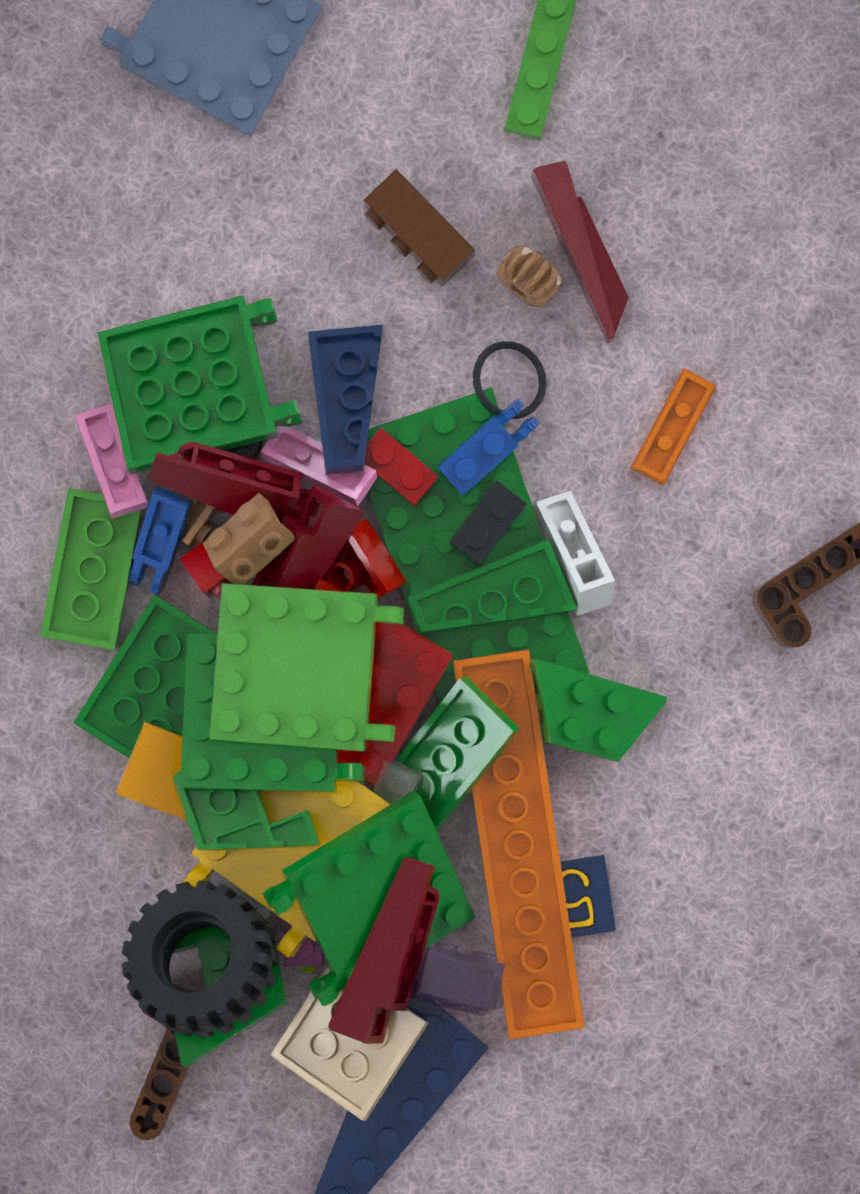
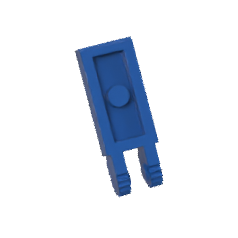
(485, 449)
(160, 537)

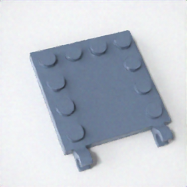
(217, 52)

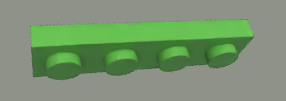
(539, 67)

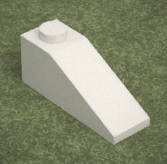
(576, 552)

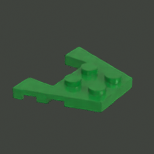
(240, 821)
(215, 954)

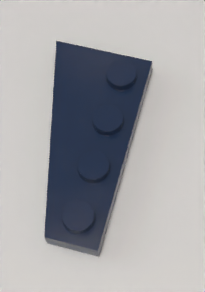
(344, 385)

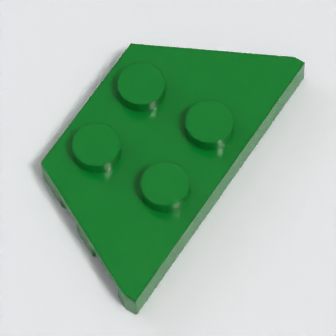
(591, 711)

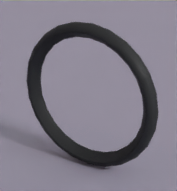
(530, 355)

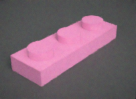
(104, 447)
(305, 455)

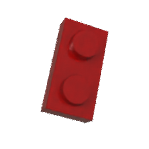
(399, 467)

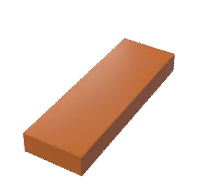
(673, 427)

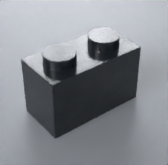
(487, 523)

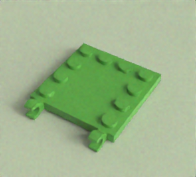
(297, 667)

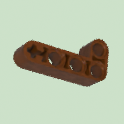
(791, 594)
(163, 1064)

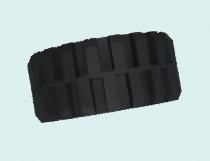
(160, 933)

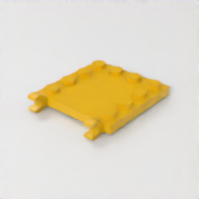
(262, 867)

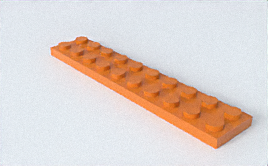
(523, 860)

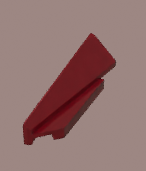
(582, 245)
(229, 479)
(319, 538)
(390, 956)

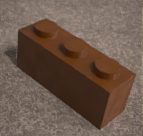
(417, 229)

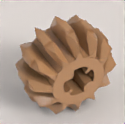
(529, 276)

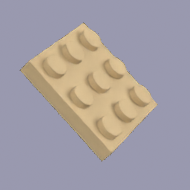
(342, 1067)

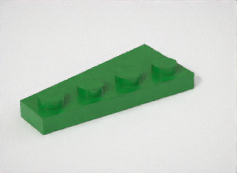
(503, 590)

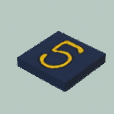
(588, 895)

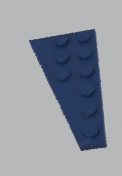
(416, 1092)

